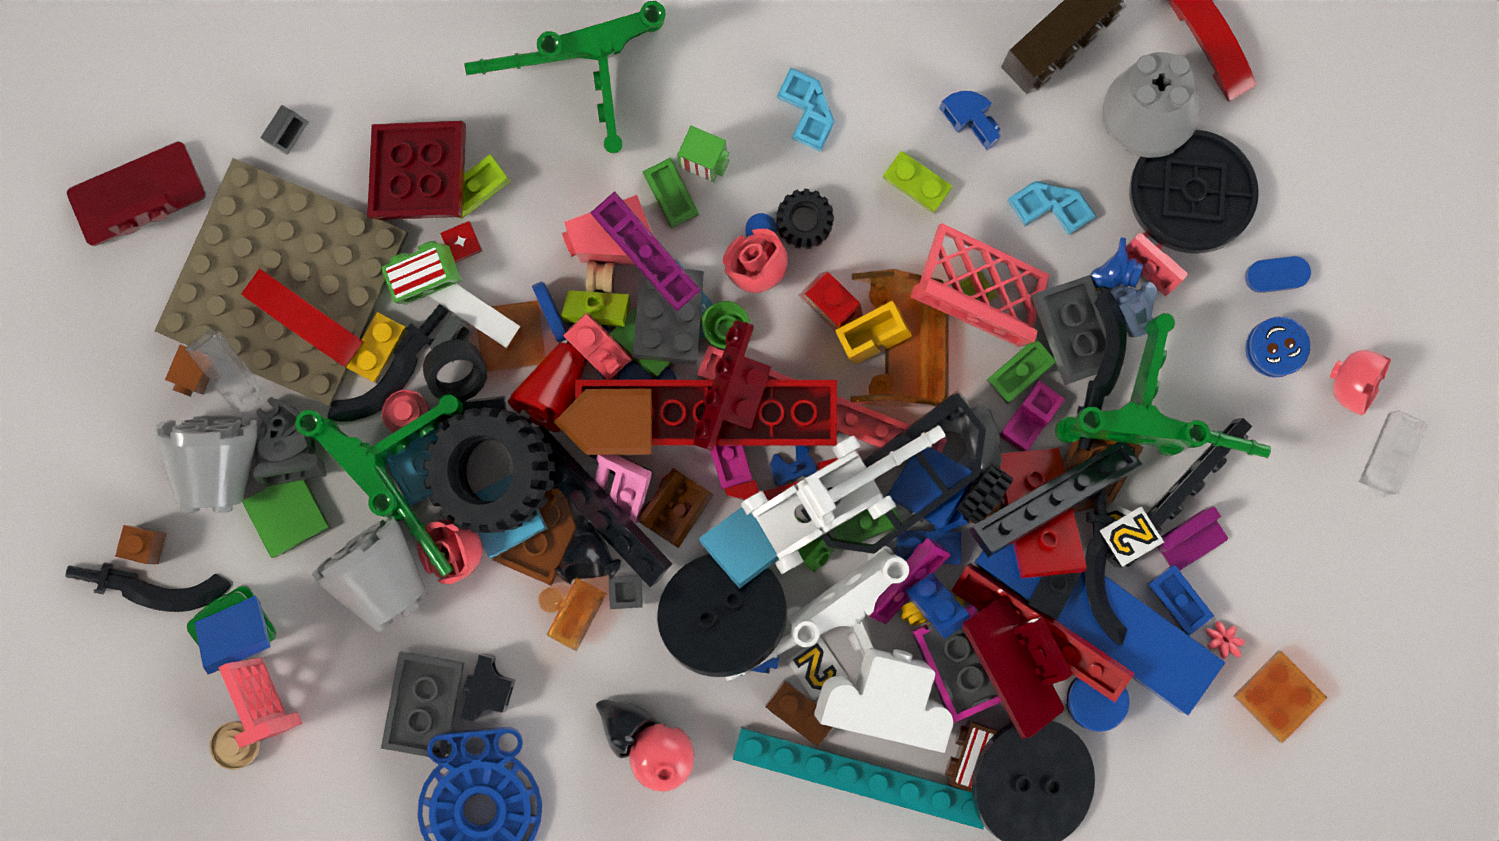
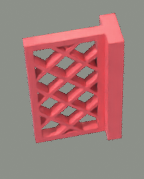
(970, 310)
(256, 701)

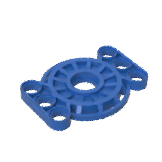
(475, 775)

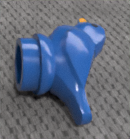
(1117, 270)

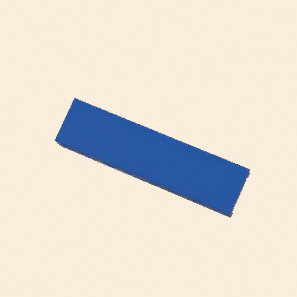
(1153, 648)

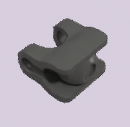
(966, 429)

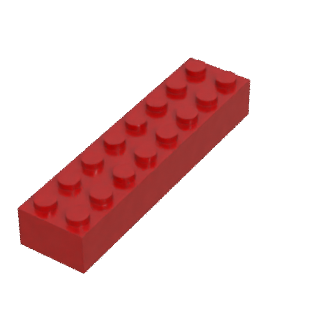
(786, 416)

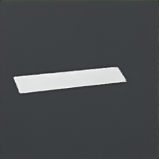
(477, 313)

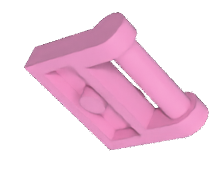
(628, 485)

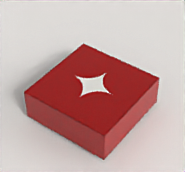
(461, 241)

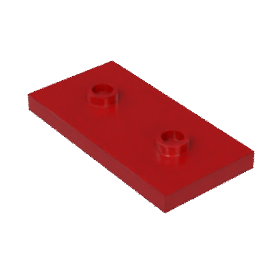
(1056, 545)

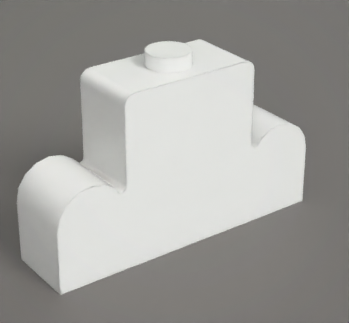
(888, 702)

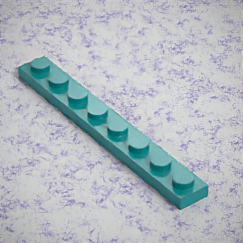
(856, 777)

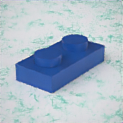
(911, 539)
(1180, 600)
(937, 605)

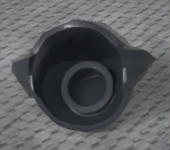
(586, 555)
(622, 724)

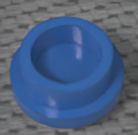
(760, 221)

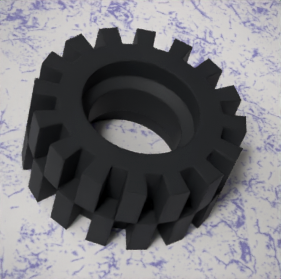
(799, 200)
(985, 493)

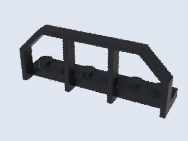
(948, 408)

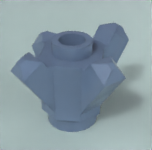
(1136, 307)

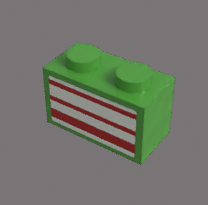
(703, 154)
(420, 273)

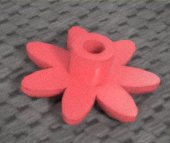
(1224, 640)

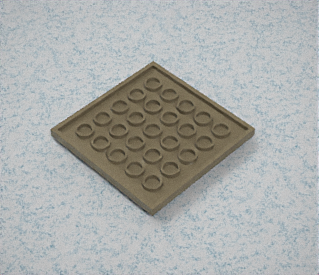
(303, 242)

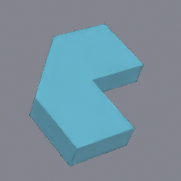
(808, 95)
(1065, 203)

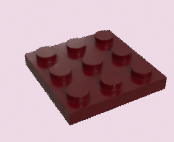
(416, 170)

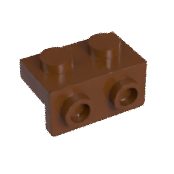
(675, 507)

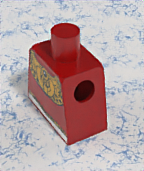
(831, 301)

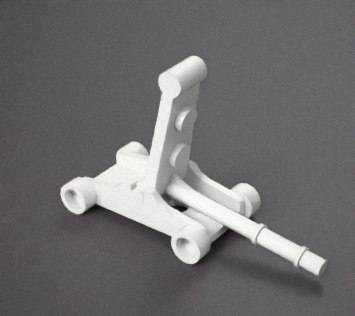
(850, 483)
(843, 605)

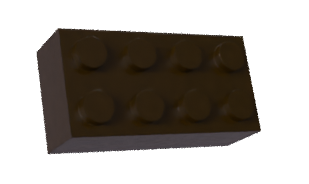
(1057, 40)

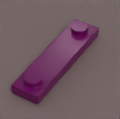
(645, 251)

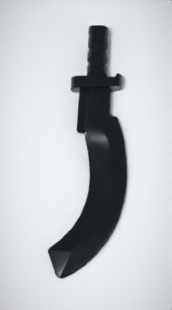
(1113, 358)
(396, 375)
(1095, 572)
(150, 595)

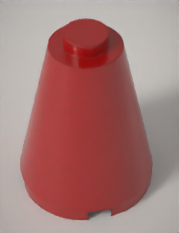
(550, 386)

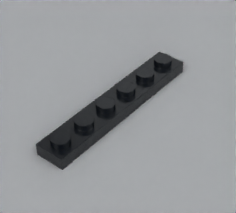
(1191, 481)
(1054, 498)
(605, 514)

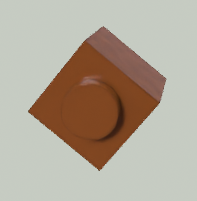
(186, 374)
(140, 544)

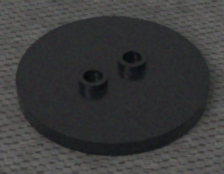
(1196, 195)
(716, 624)
(1033, 784)

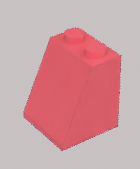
(591, 241)

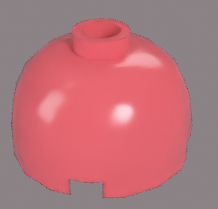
(756, 261)
(1359, 379)
(461, 550)
(661, 757)

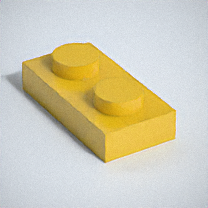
(378, 347)

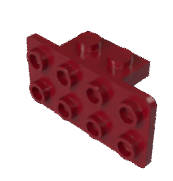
(136, 194)
(1020, 664)

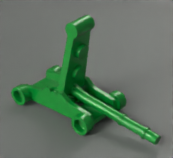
(591, 43)
(1141, 421)
(368, 465)

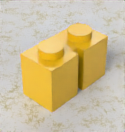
(877, 328)

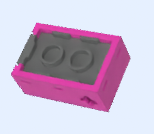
(957, 669)

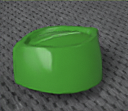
(719, 319)

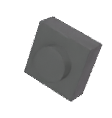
(625, 592)

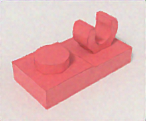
(1157, 266)
(597, 346)

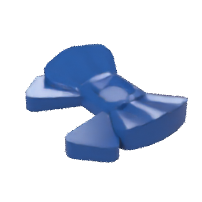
(784, 472)

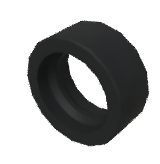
(446, 353)

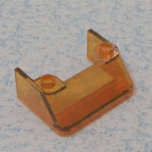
(919, 365)

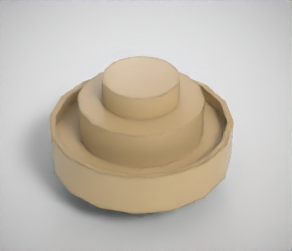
(226, 750)

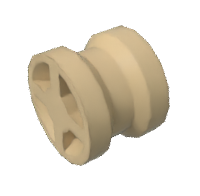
(600, 277)

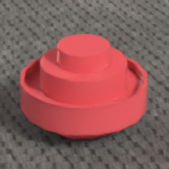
(402, 409)

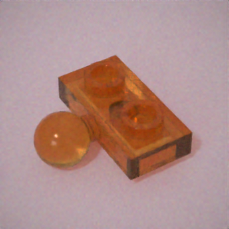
(574, 612)

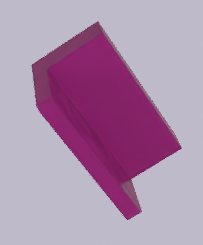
(1192, 538)

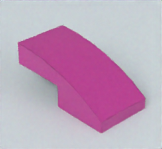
(1031, 417)

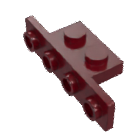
(735, 388)

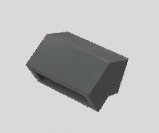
(284, 129)
(451, 329)

